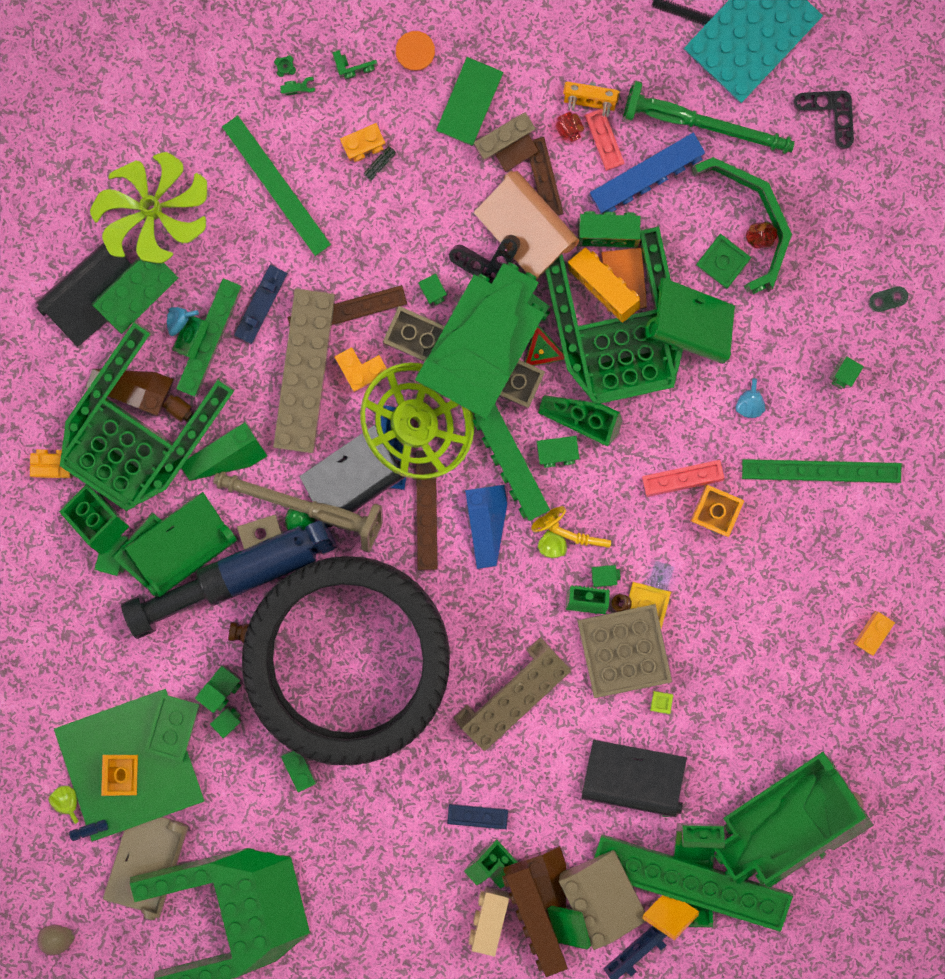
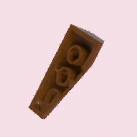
(140, 389)

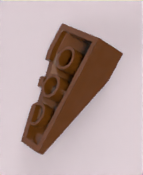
(546, 870)

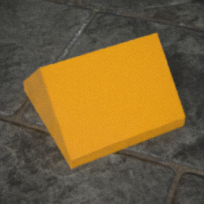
(119, 775)

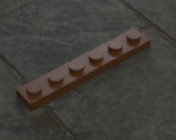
(426, 516)

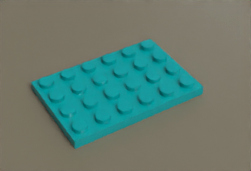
(750, 40)

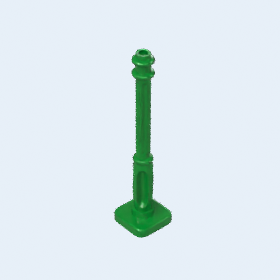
(680, 115)

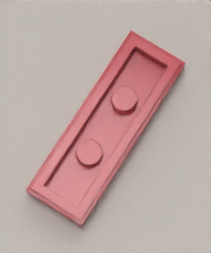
(604, 139)

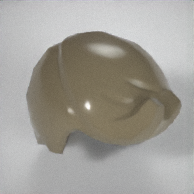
(54, 939)

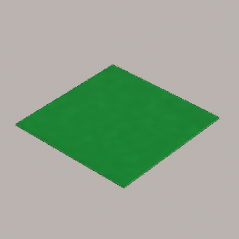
(123, 730)

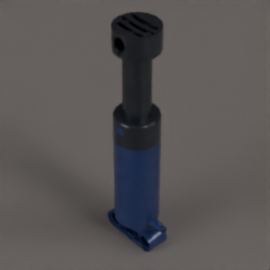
(233, 575)

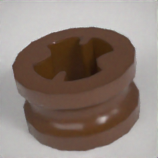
(617, 598)

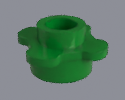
(279, 62)

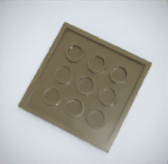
(624, 651)

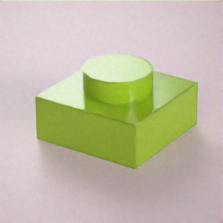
(661, 702)

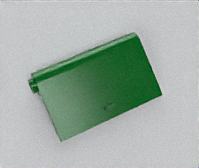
(693, 322)
(175, 554)

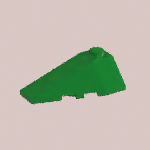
(584, 417)
(228, 453)

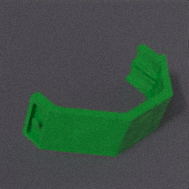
(772, 207)
(696, 844)

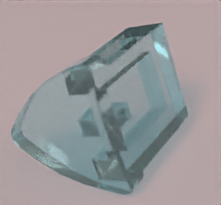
(660, 575)

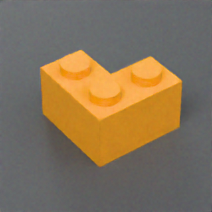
(359, 374)

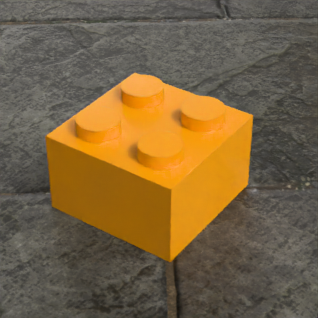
(717, 510)

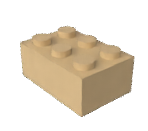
(488, 921)

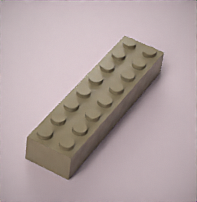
(418, 336)
(304, 370)

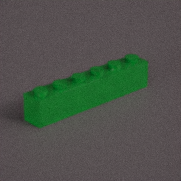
(218, 319)
(512, 464)

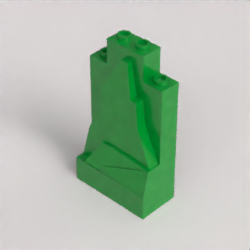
(483, 340)
(791, 824)

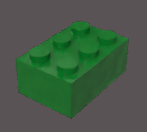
(609, 230)
(94, 519)

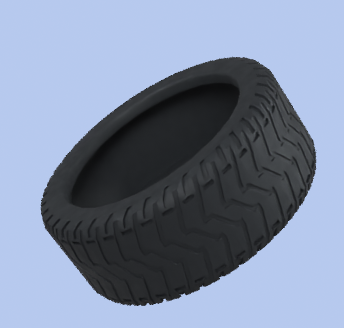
(298, 732)

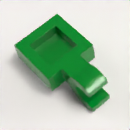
(293, 88)

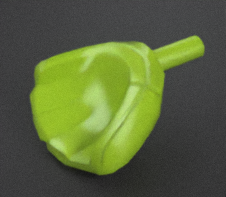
(552, 545)
(64, 801)

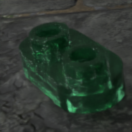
(887, 299)

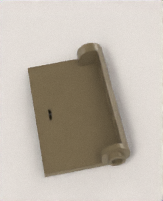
(149, 848)

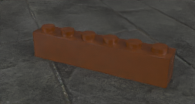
(535, 918)

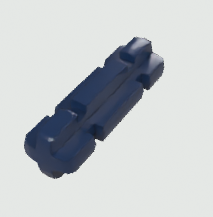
(88, 830)

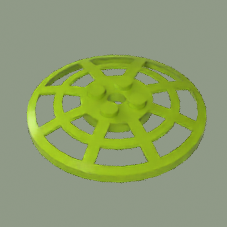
(409, 435)

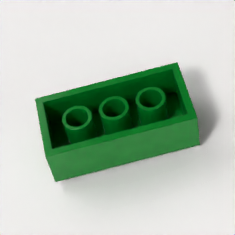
(133, 293)

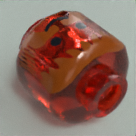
(569, 126)
(761, 235)

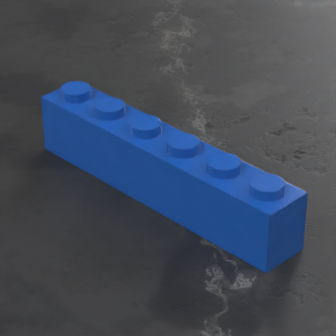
(647, 173)

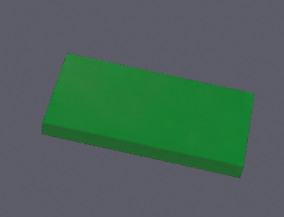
(469, 101)

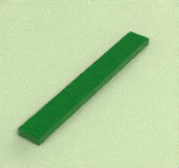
(276, 185)
(821, 471)

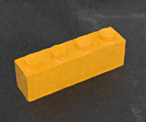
(604, 284)

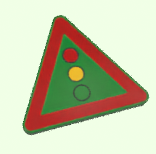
(543, 349)

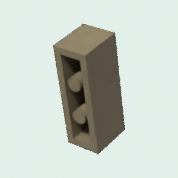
(504, 136)

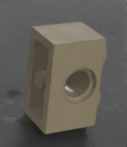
(248, 531)

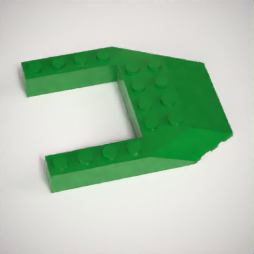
(611, 356)
(118, 451)
(256, 902)

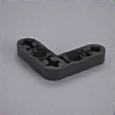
(832, 97)
(493, 265)

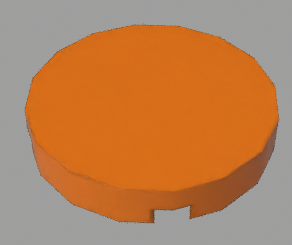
(415, 50)

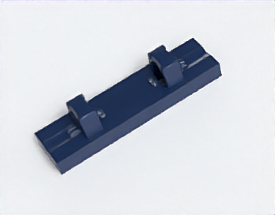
(260, 304)
(632, 954)

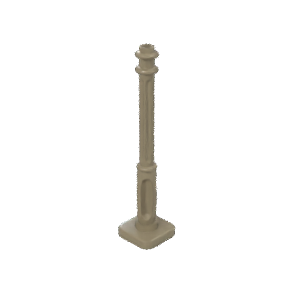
(366, 526)

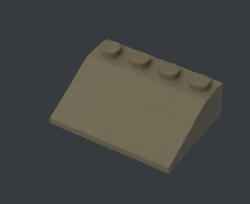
(604, 897)

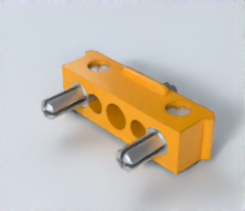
(590, 96)

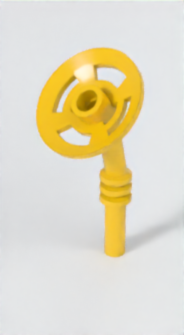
(550, 522)

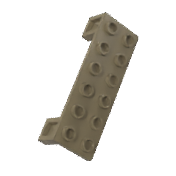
(515, 697)

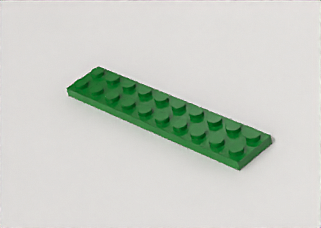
(699, 884)

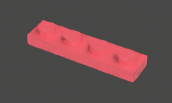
(683, 478)

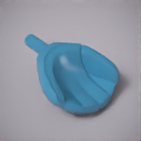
(177, 319)
(751, 402)

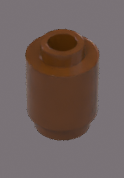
(178, 408)

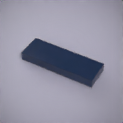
(477, 816)

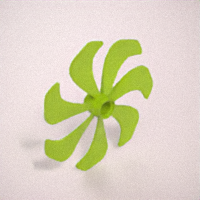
(147, 247)

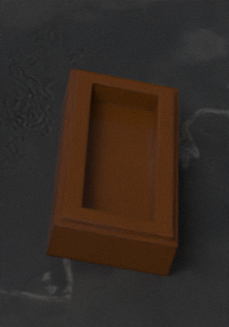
(517, 153)

